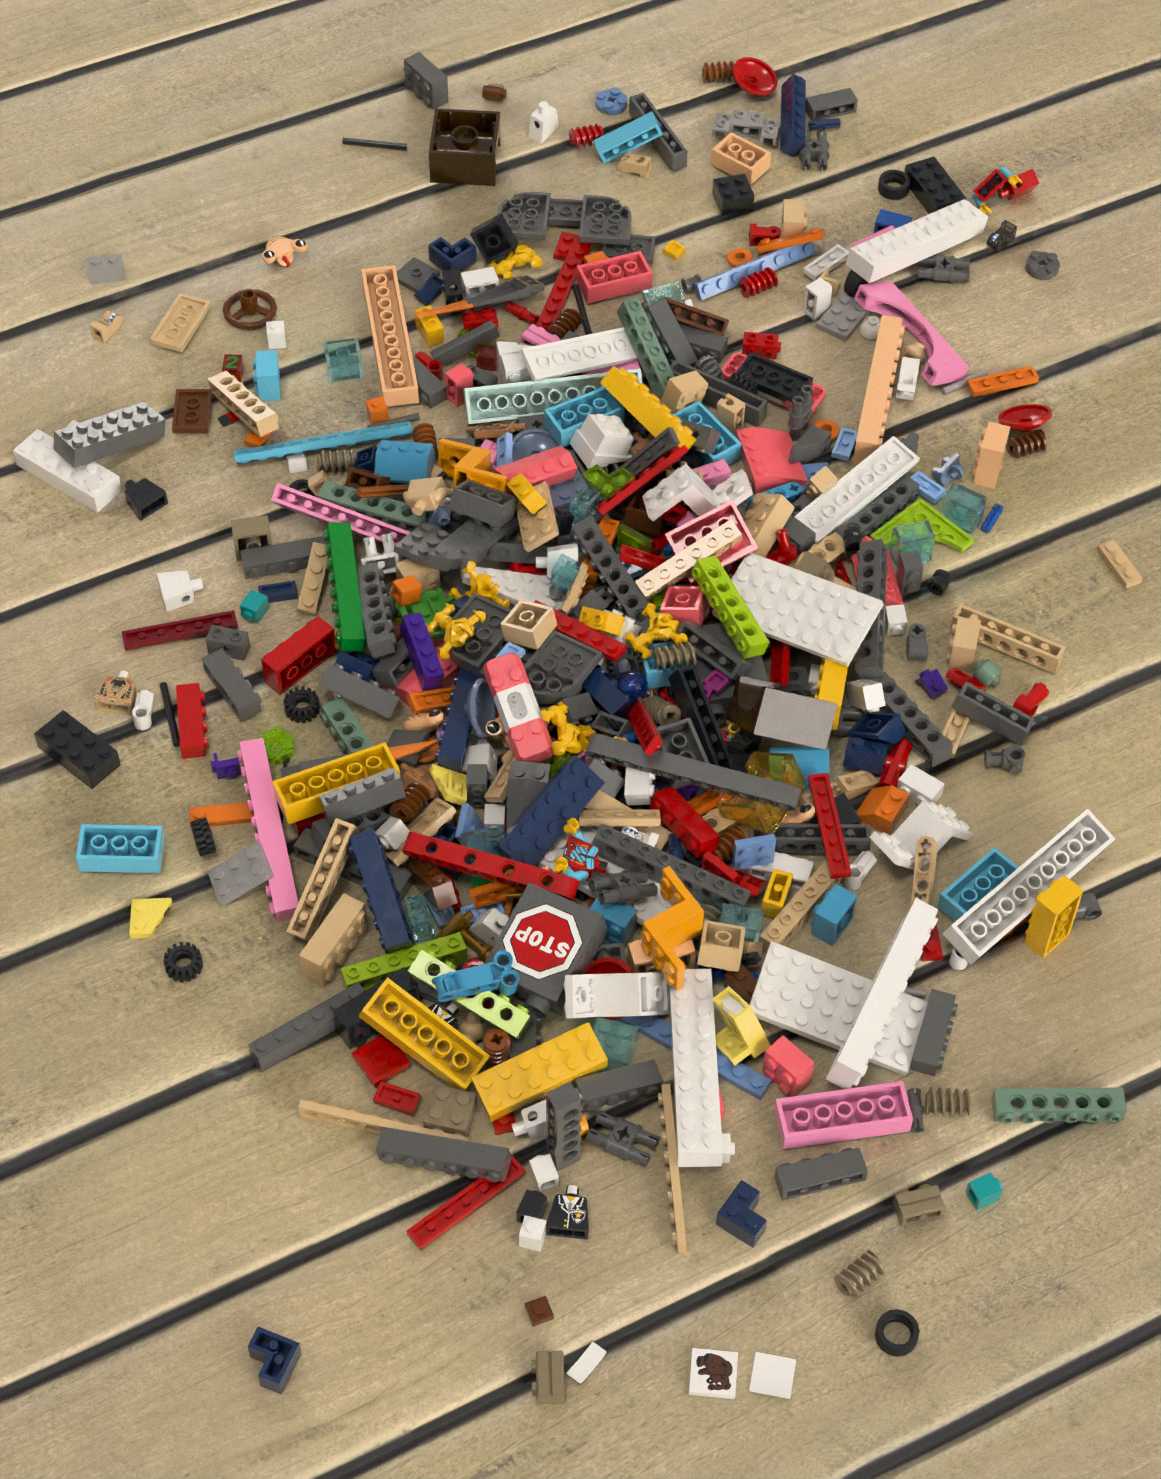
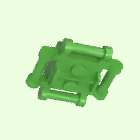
(429, 604)

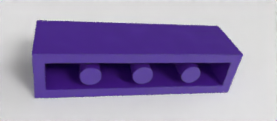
(421, 651)

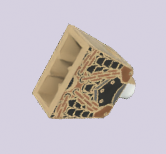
(116, 694)

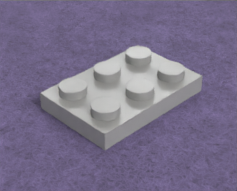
(842, 317)
(240, 873)

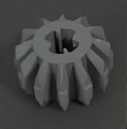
(709, 365)

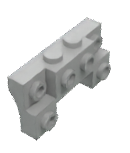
(746, 125)

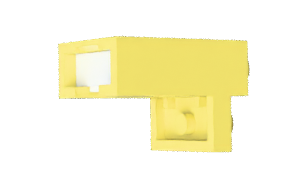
(742, 1032)

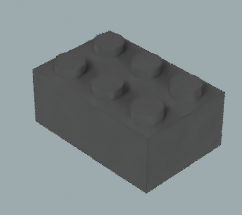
(426, 80)
(483, 503)
(682, 740)

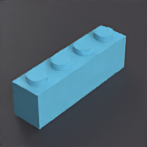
(628, 137)

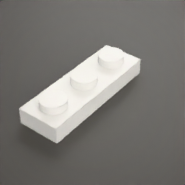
(830, 259)

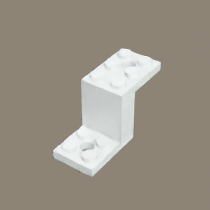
(689, 487)
(925, 820)
(616, 995)

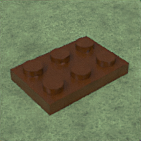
(192, 411)

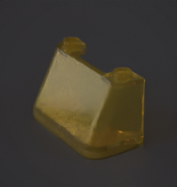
(759, 815)

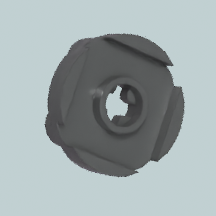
(1050, 263)

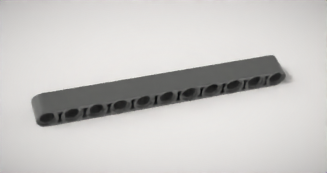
(693, 772)

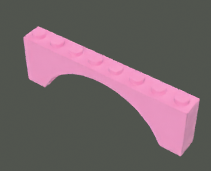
(886, 299)

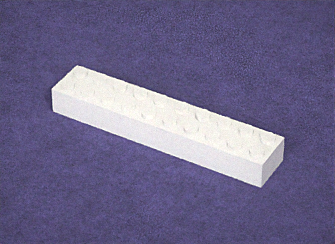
(916, 240)
(1016, 895)
(883, 995)
(695, 1071)

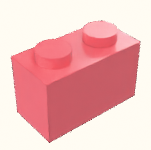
(455, 381)

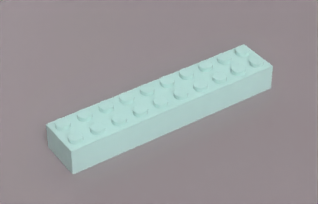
(527, 398)

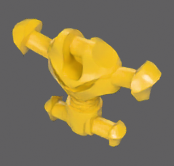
(518, 257)
(481, 585)
(660, 628)
(456, 630)
(570, 737)

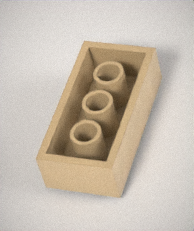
(764, 518)
(333, 940)

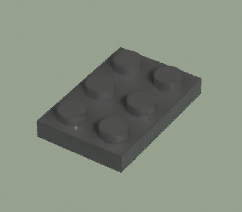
(637, 243)

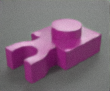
(715, 683)

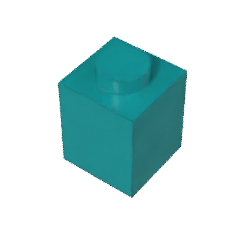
(254, 606)
(984, 1190)

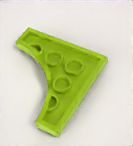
(944, 530)

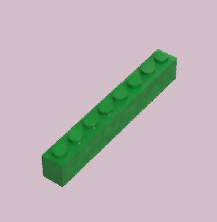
(344, 587)

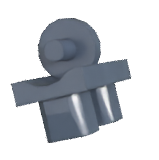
(950, 469)
(440, 517)
(441, 917)

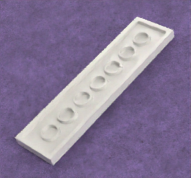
(578, 354)
(858, 488)

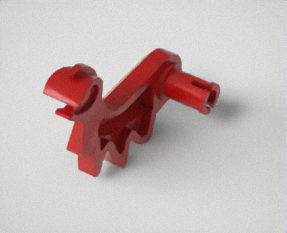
(783, 554)

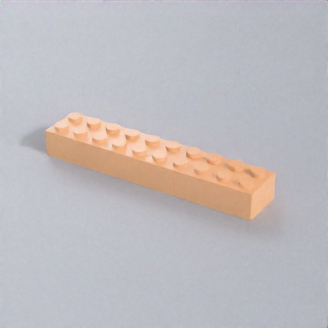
(390, 336)
(879, 388)

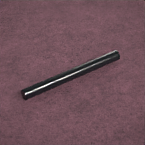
(371, 143)
(581, 308)
(170, 714)

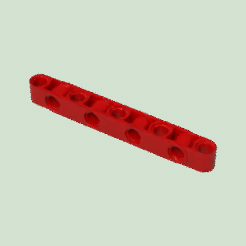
(487, 865)

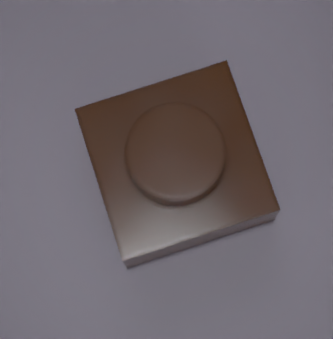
(539, 1311)

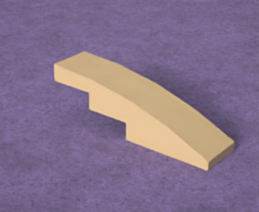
(849, 784)

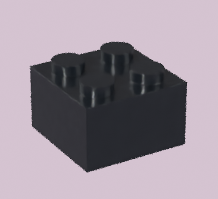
(733, 194)
(494, 238)

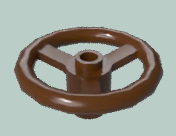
(249, 306)

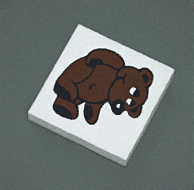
(713, 1373)

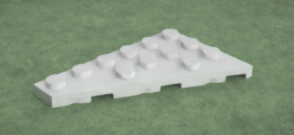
(520, 586)

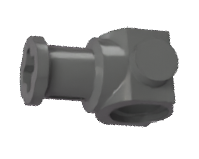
(1009, 759)

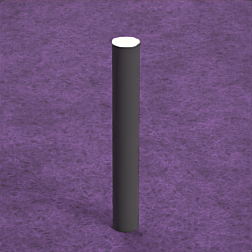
(412, 417)

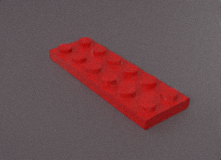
(643, 479)

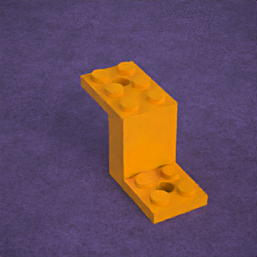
(473, 464)
(672, 928)

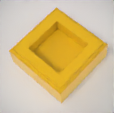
(674, 250)

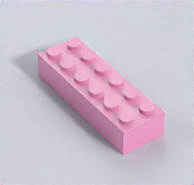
(843, 1115)

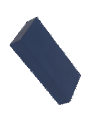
(429, 289)
(279, 591)

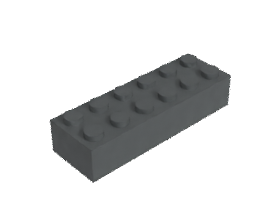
(109, 434)

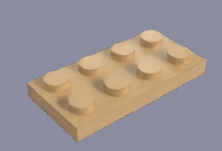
(180, 322)
(542, 525)
(425, 823)

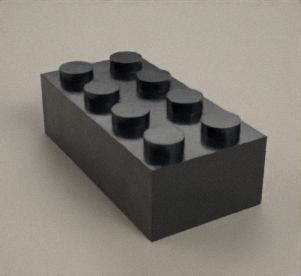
(932, 185)
(77, 749)
(354, 1029)

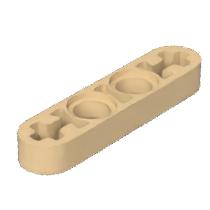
(927, 875)

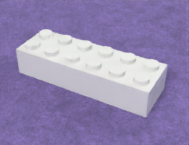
(87, 484)

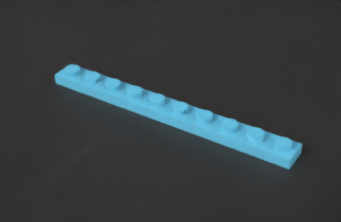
(316, 443)

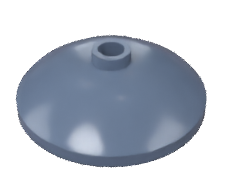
(532, 442)
(480, 706)

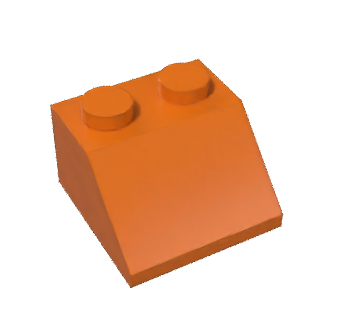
(883, 808)

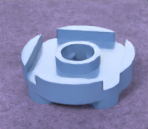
(605, 98)

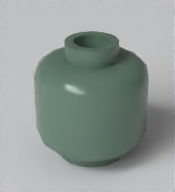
(987, 672)

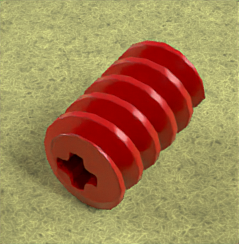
(585, 134)
(758, 281)

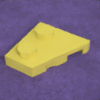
(450, 783)
(147, 915)

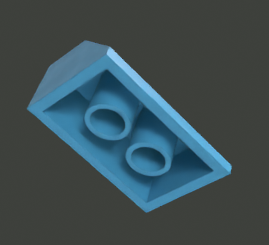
(404, 460)
(809, 760)

